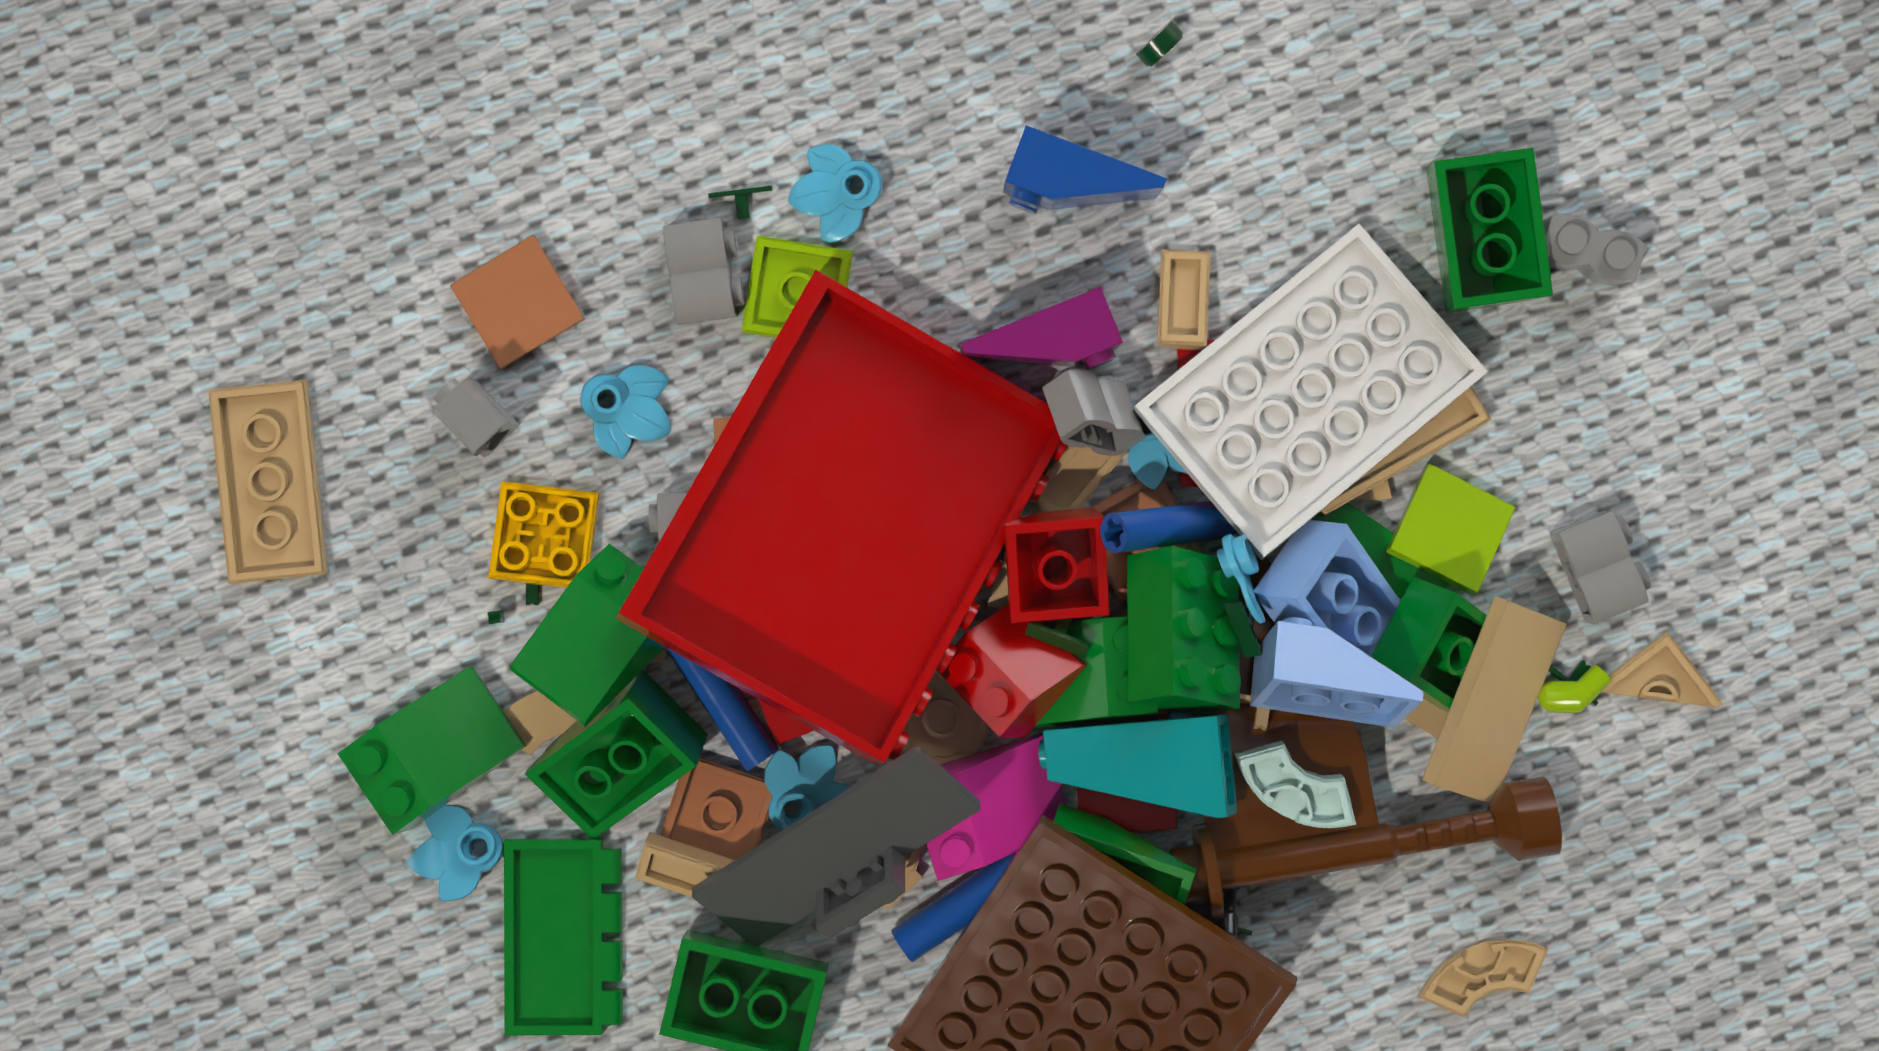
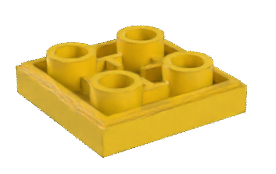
(542, 534)

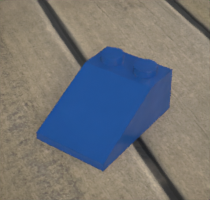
(1066, 175)

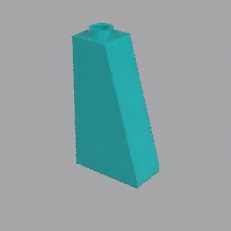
(1157, 761)

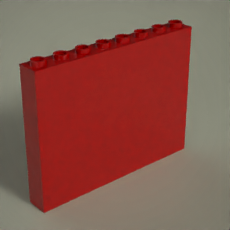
(846, 521)

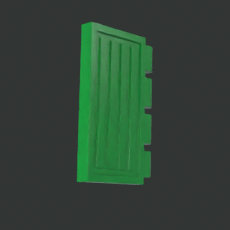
(557, 936)

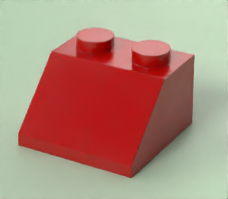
(1056, 566)
(1009, 674)

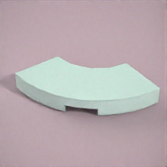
(1295, 792)

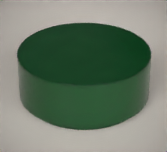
(1160, 44)

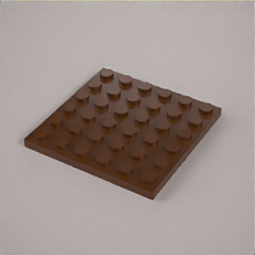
(1090, 961)

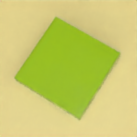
(780, 276)
(1450, 529)

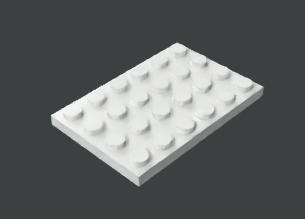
(1310, 391)

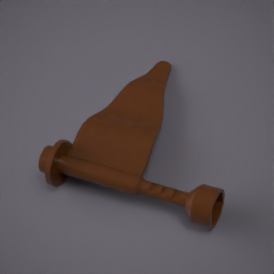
(1269, 847)

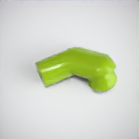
(1573, 695)

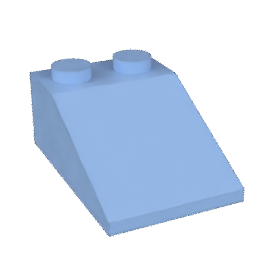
(1331, 582)
(1326, 676)

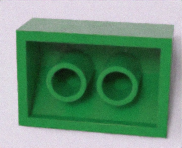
(1489, 230)

